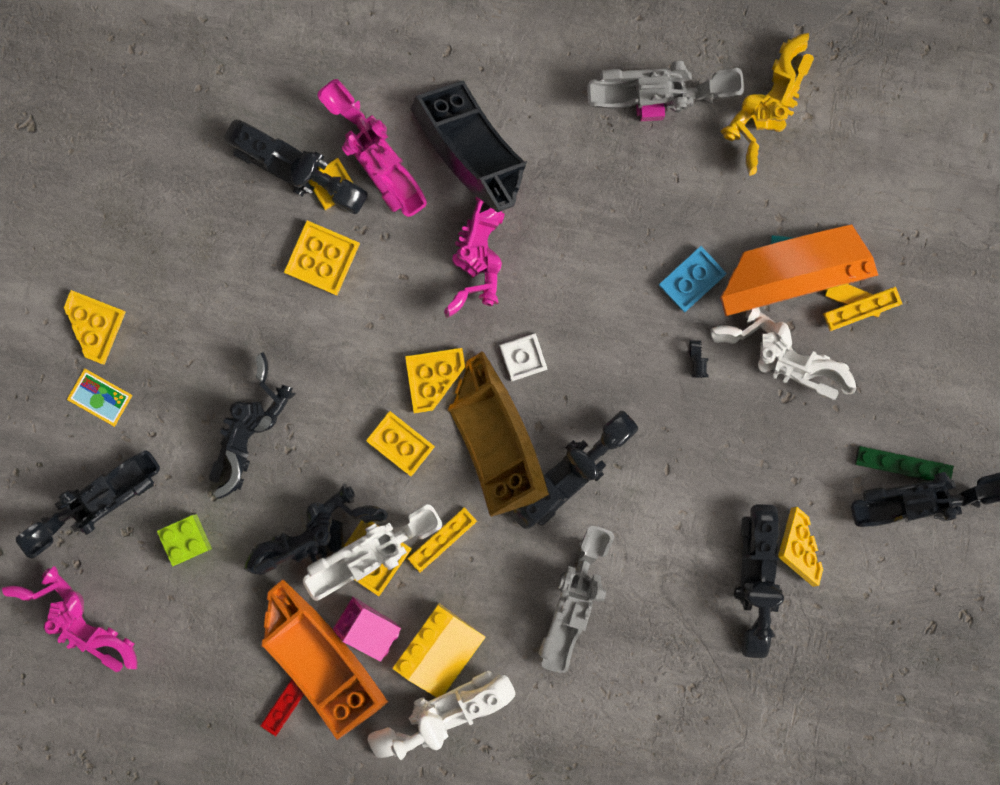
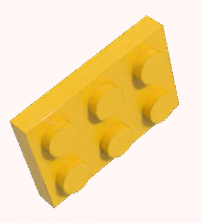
(400, 443)

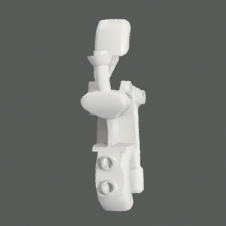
(779, 356)
(368, 553)
(434, 717)

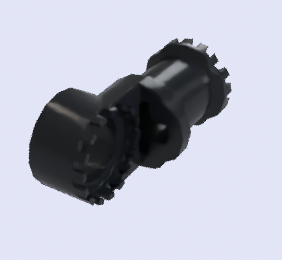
(699, 363)

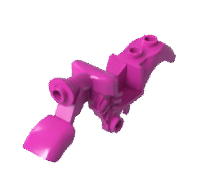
(372, 151)
(476, 257)
(67, 619)

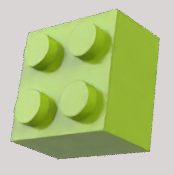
(184, 540)

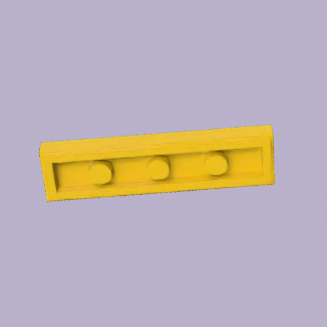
(862, 308)
(442, 539)

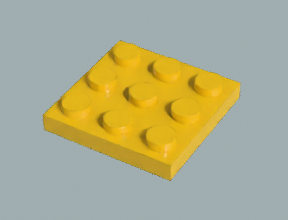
(322, 258)
(379, 578)

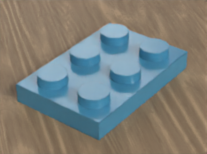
(692, 279)

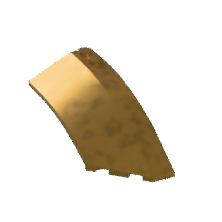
(496, 439)

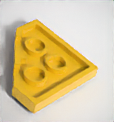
(93, 325)
(432, 376)
(799, 548)

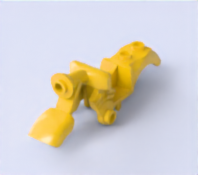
(771, 109)

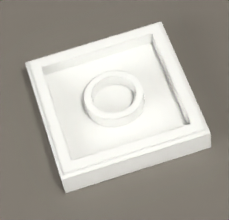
(523, 357)

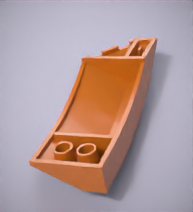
(797, 269)
(319, 662)

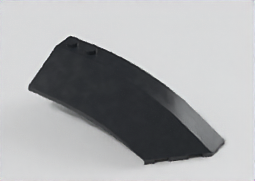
(470, 144)

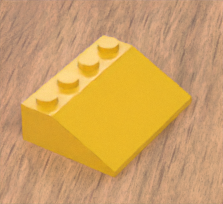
(438, 651)

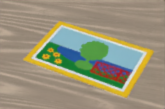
(99, 397)

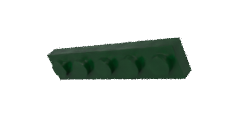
(900, 464)

